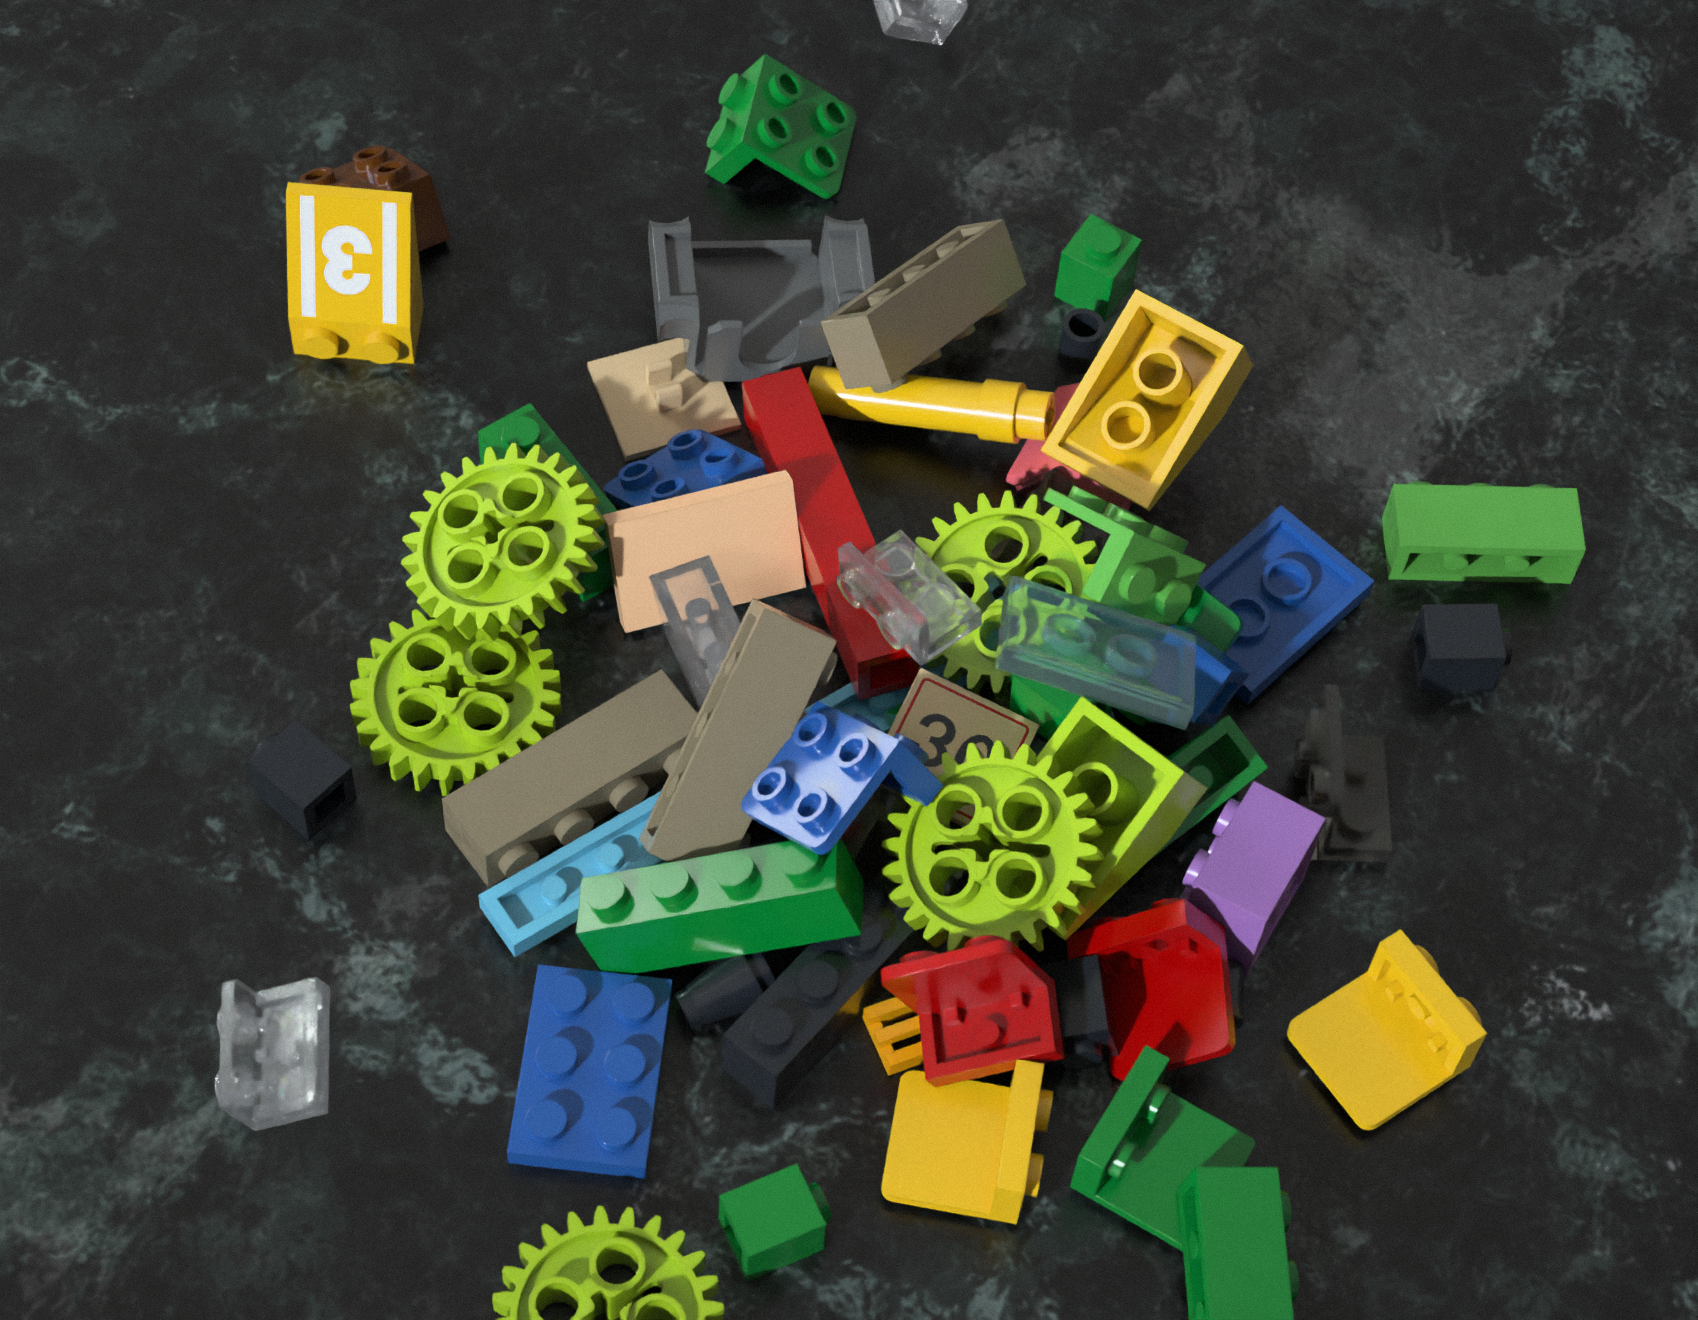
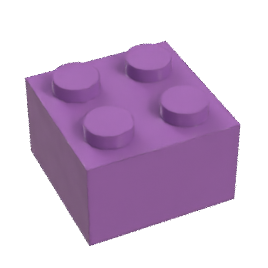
(1253, 868)

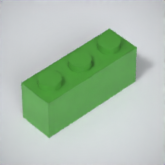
(1483, 533)

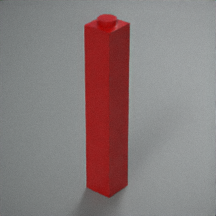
(794, 438)

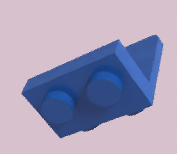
(686, 465)
(831, 773)

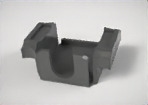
(754, 301)

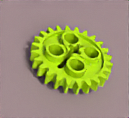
(493, 530)
(965, 555)
(454, 701)
(1000, 793)
(571, 1266)

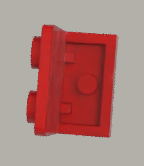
(1164, 983)
(978, 1008)

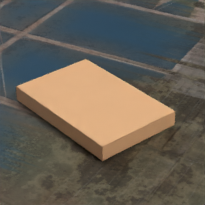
(741, 525)

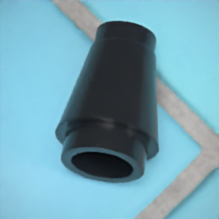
(724, 989)

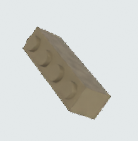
(923, 306)
(738, 733)
(569, 779)

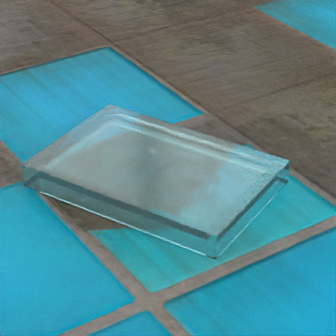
(1097, 652)

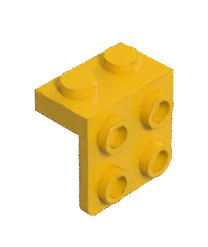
(1389, 1034)
(967, 1144)

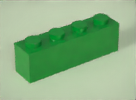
(719, 907)
(1236, 1244)

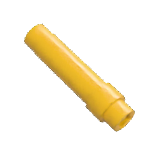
(989, 409)

